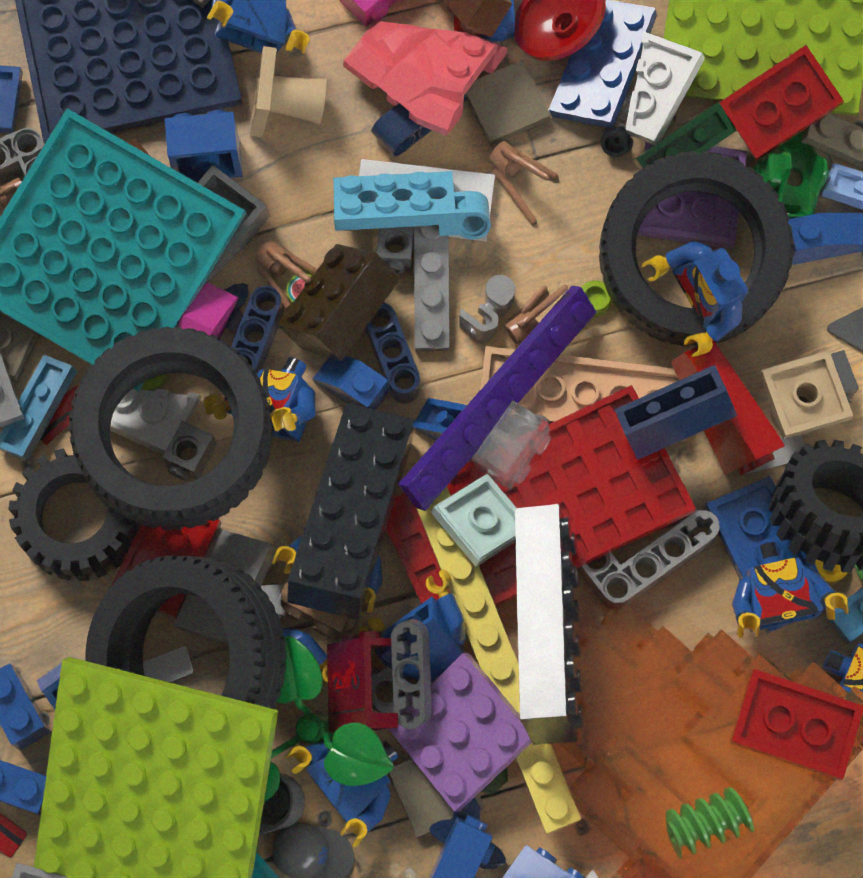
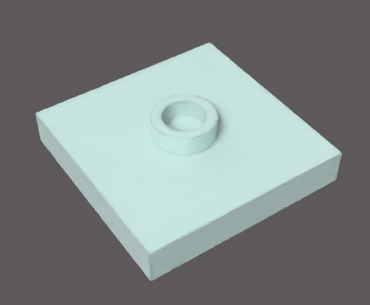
(478, 519)

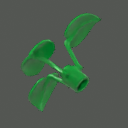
(356, 750)

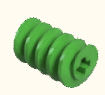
(707, 820)

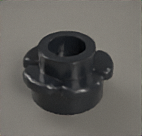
(613, 148)

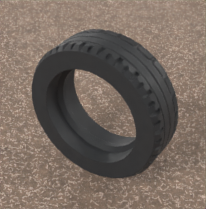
(683, 174)
(157, 354)
(240, 603)

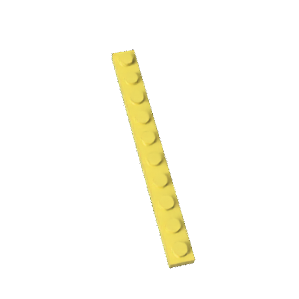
(500, 664)

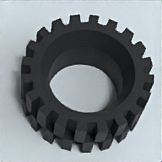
(808, 521)
(58, 557)

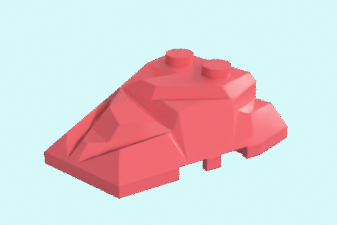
(423, 69)

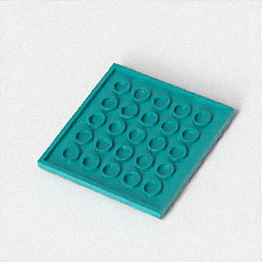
(106, 241)

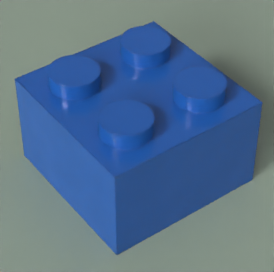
(203, 141)

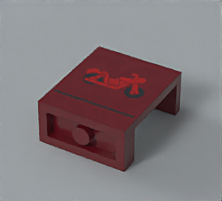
(351, 682)

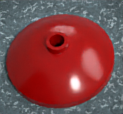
(556, 27)

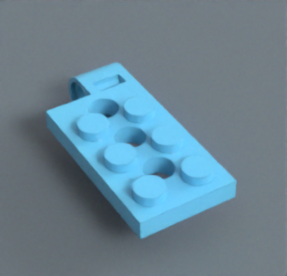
(455, 213)

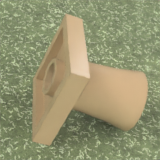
(284, 95)
(805, 395)

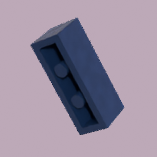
(676, 412)

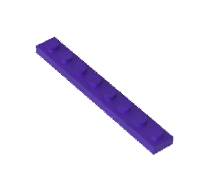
(508, 384)

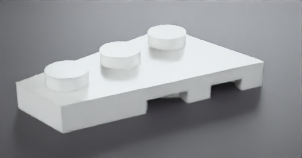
(660, 86)
(152, 416)

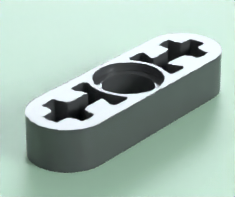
(422, 662)

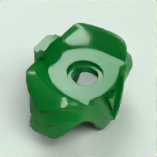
(803, 159)

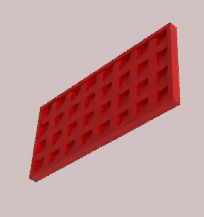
(583, 470)

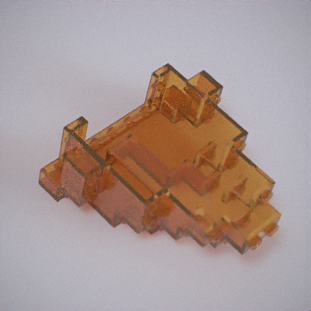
(662, 739)

